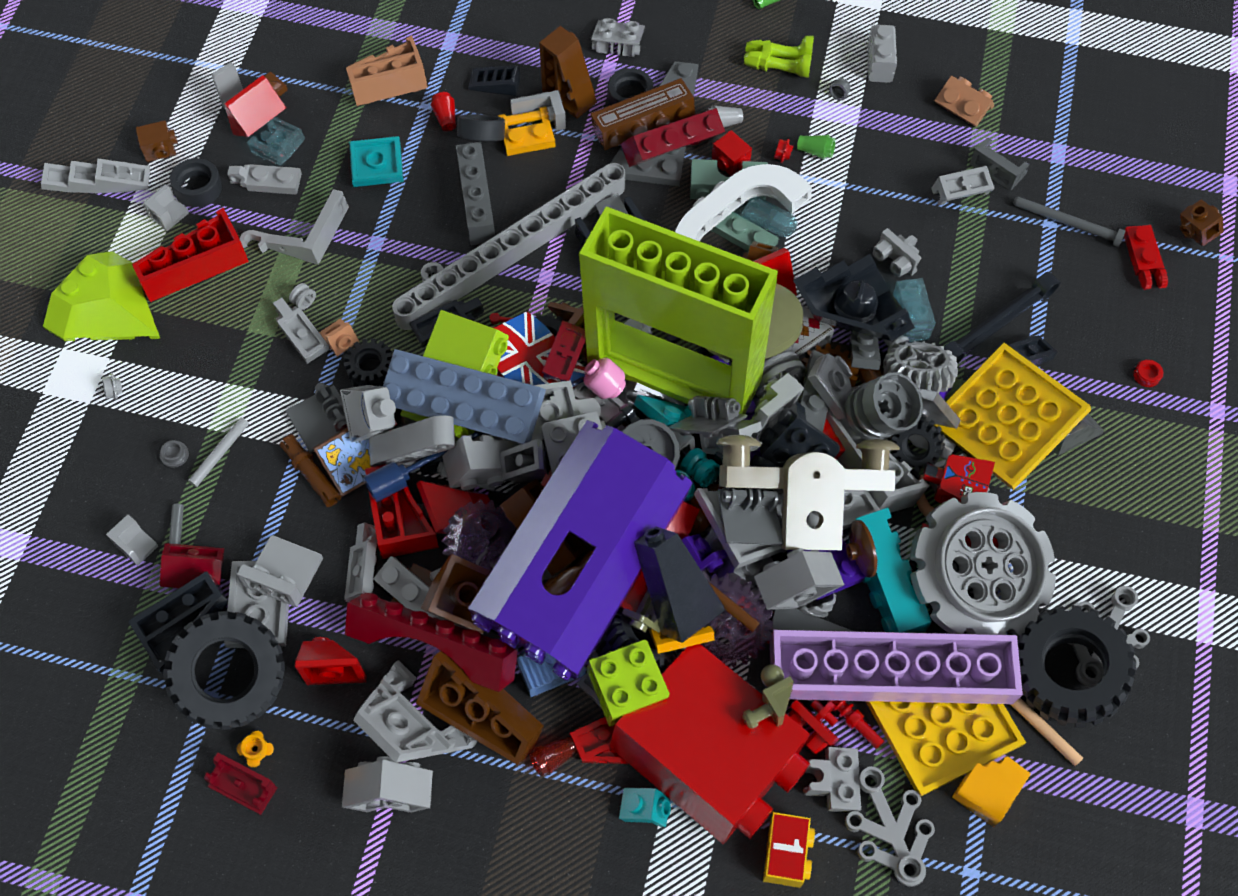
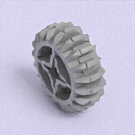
(924, 364)

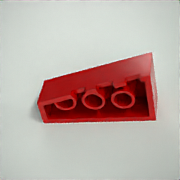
(191, 258)

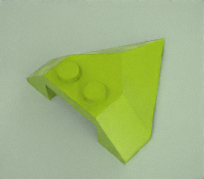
(100, 302)

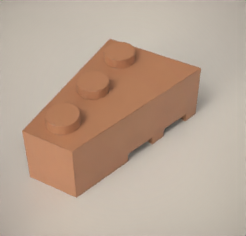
(387, 75)

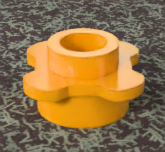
(246, 748)

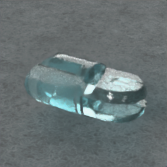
(769, 217)

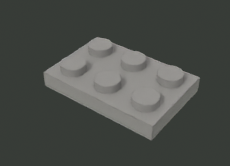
(256, 605)

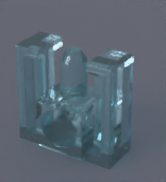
(281, 141)

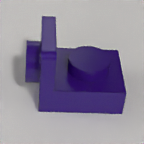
(702, 554)

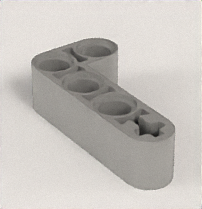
(412, 441)

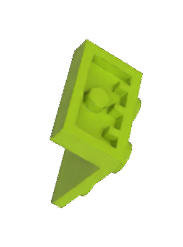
(626, 680)

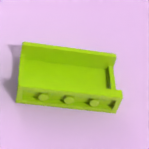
(465, 345)

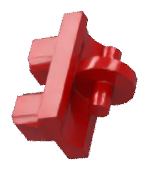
(822, 735)

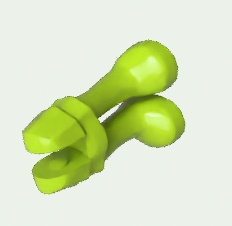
(764, 55)

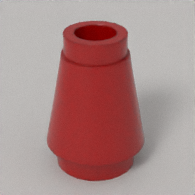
(444, 109)

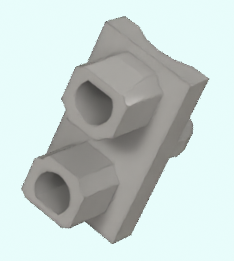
(900, 250)

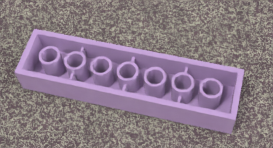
(899, 666)

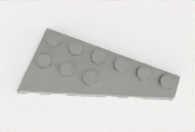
(856, 504)

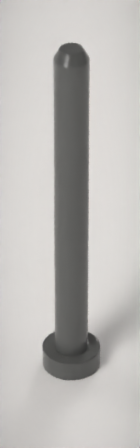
(1070, 220)

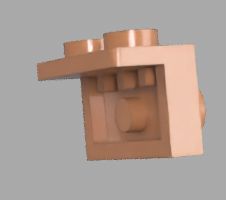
(964, 100)

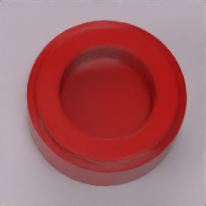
(1148, 373)

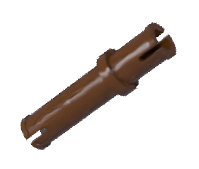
(304, 463)

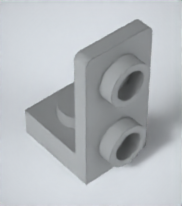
(227, 82)
(532, 103)

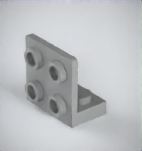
(282, 571)

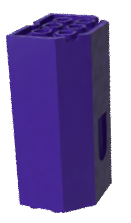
(608, 496)

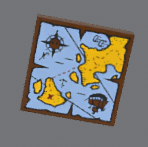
(344, 460)

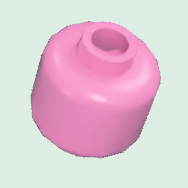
(604, 378)

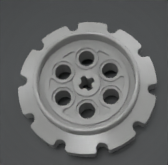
(981, 518)

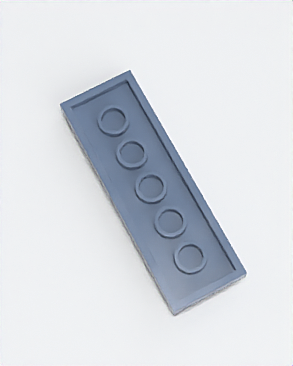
(469, 396)

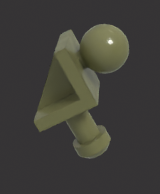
(774, 697)

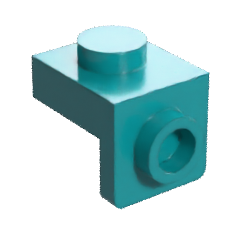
(645, 805)

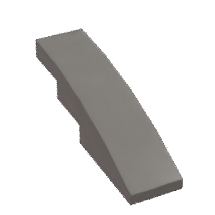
(103, 177)

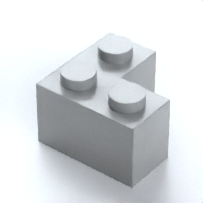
(387, 786)

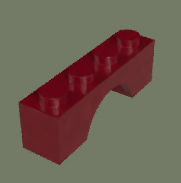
(672, 137)

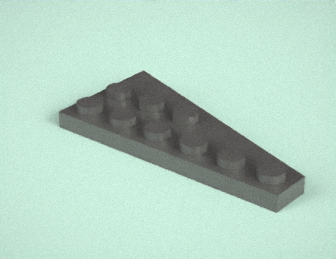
(667, 167)

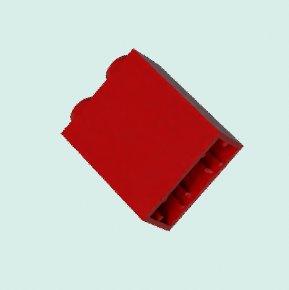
(705, 753)

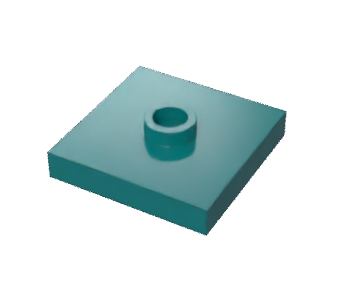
(376, 161)

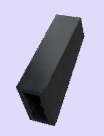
(676, 585)

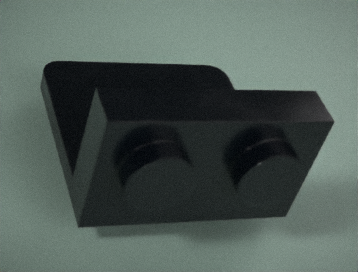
(794, 436)

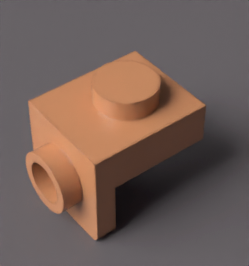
(339, 336)

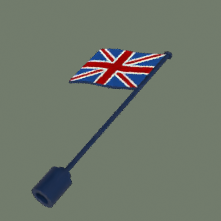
(523, 361)

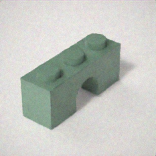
(706, 176)

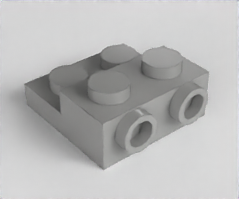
(779, 395)

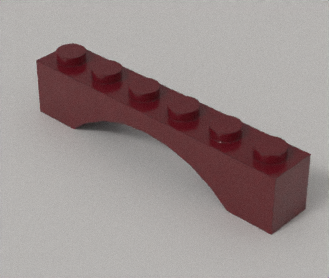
(480, 657)

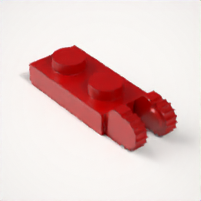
(1145, 256)

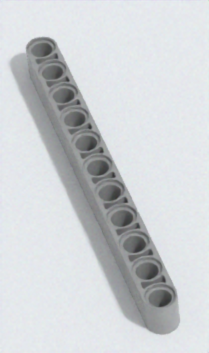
(583, 195)

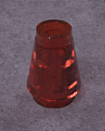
(552, 755)

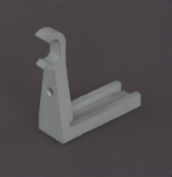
(318, 239)

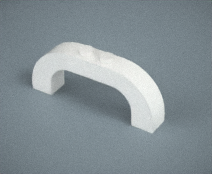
(750, 182)

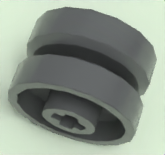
(656, 437)

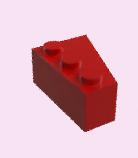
(400, 524)

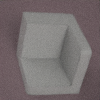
(165, 208)
(132, 540)

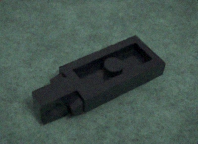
(424, 325)

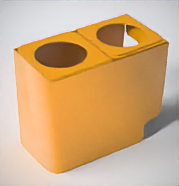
(991, 789)

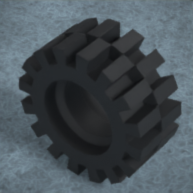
(364, 352)
(935, 445)

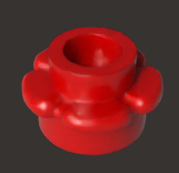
(783, 150)

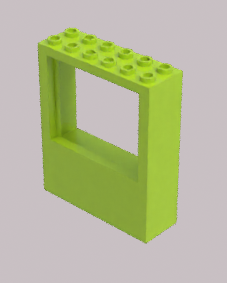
(683, 292)

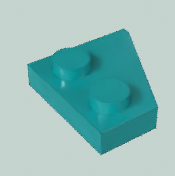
(661, 410)

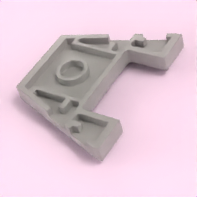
(400, 727)

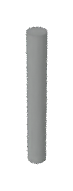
(218, 452)

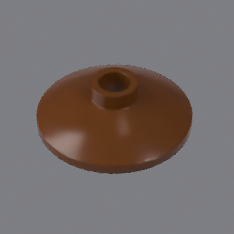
(862, 548)

